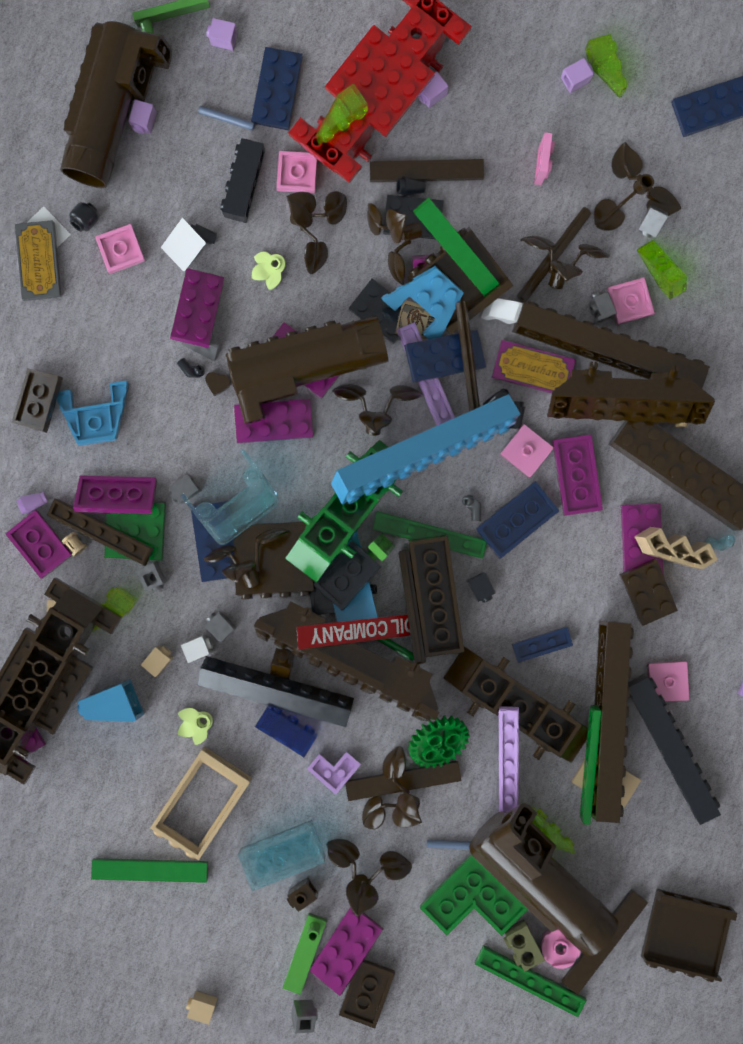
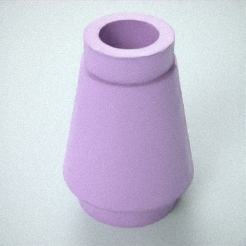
(31, 502)

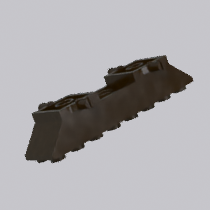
(659, 399)
(540, 720)

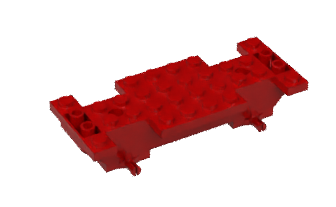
(389, 77)

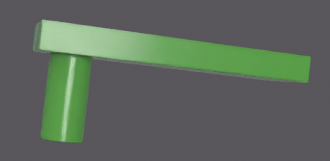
(181, 7)
(380, 547)
(304, 953)

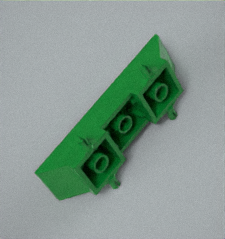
(334, 526)

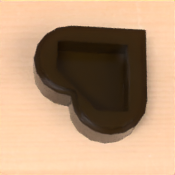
(217, 383)

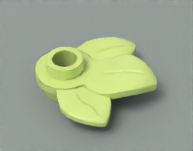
(266, 271)
(192, 725)

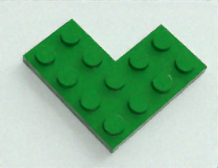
(470, 889)

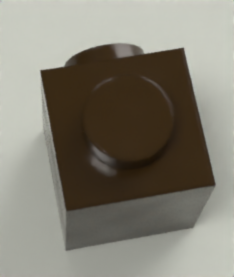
(282, 663)
(302, 894)

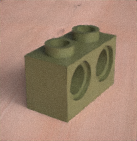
(525, 944)

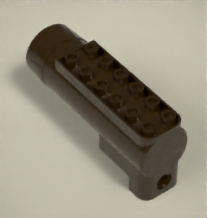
(113, 74)
(281, 365)
(523, 863)

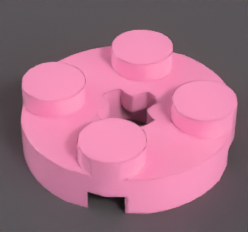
(553, 956)

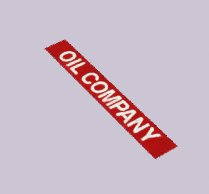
(352, 631)

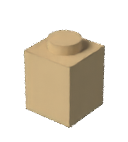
(157, 660)
(201, 1007)

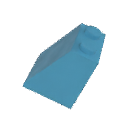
(112, 704)

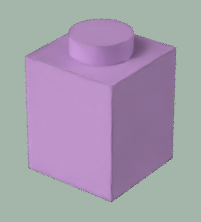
(222, 34)
(577, 75)
(434, 91)
(142, 117)

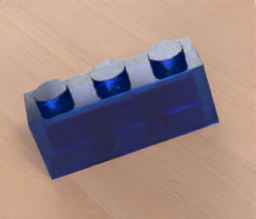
(287, 730)

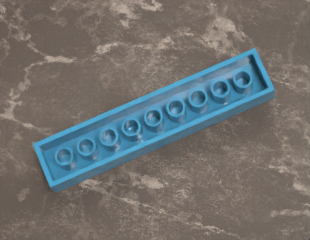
(424, 449)

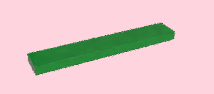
(455, 246)
(415, 530)
(590, 764)
(149, 870)
(530, 981)

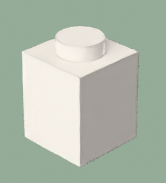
(197, 648)

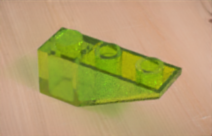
(605, 63)
(344, 110)
(663, 270)
(119, 601)
(552, 831)

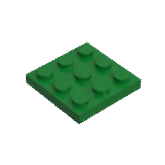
(143, 527)

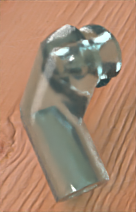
(722, 543)

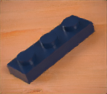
(542, 644)

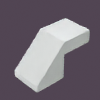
(503, 310)

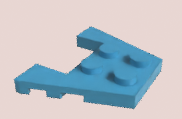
(434, 294)
(95, 422)

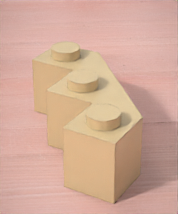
(675, 548)

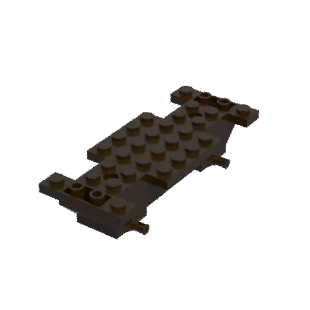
(45, 673)
(393, 680)

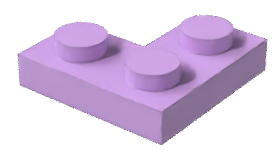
(334, 776)

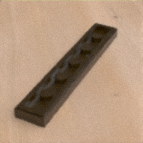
(427, 170)
(100, 532)
(412, 779)
(585, 965)

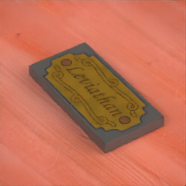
(38, 260)

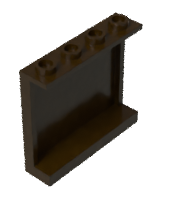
(475, 299)
(275, 572)
(687, 935)

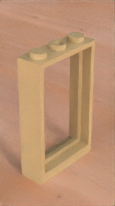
(224, 768)

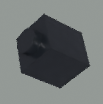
(481, 587)

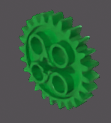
(438, 741)

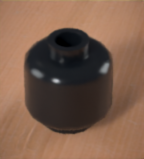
(83, 216)

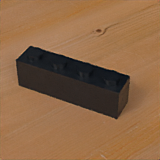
(243, 180)

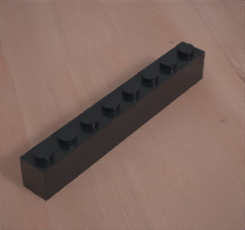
(275, 691)
(673, 750)

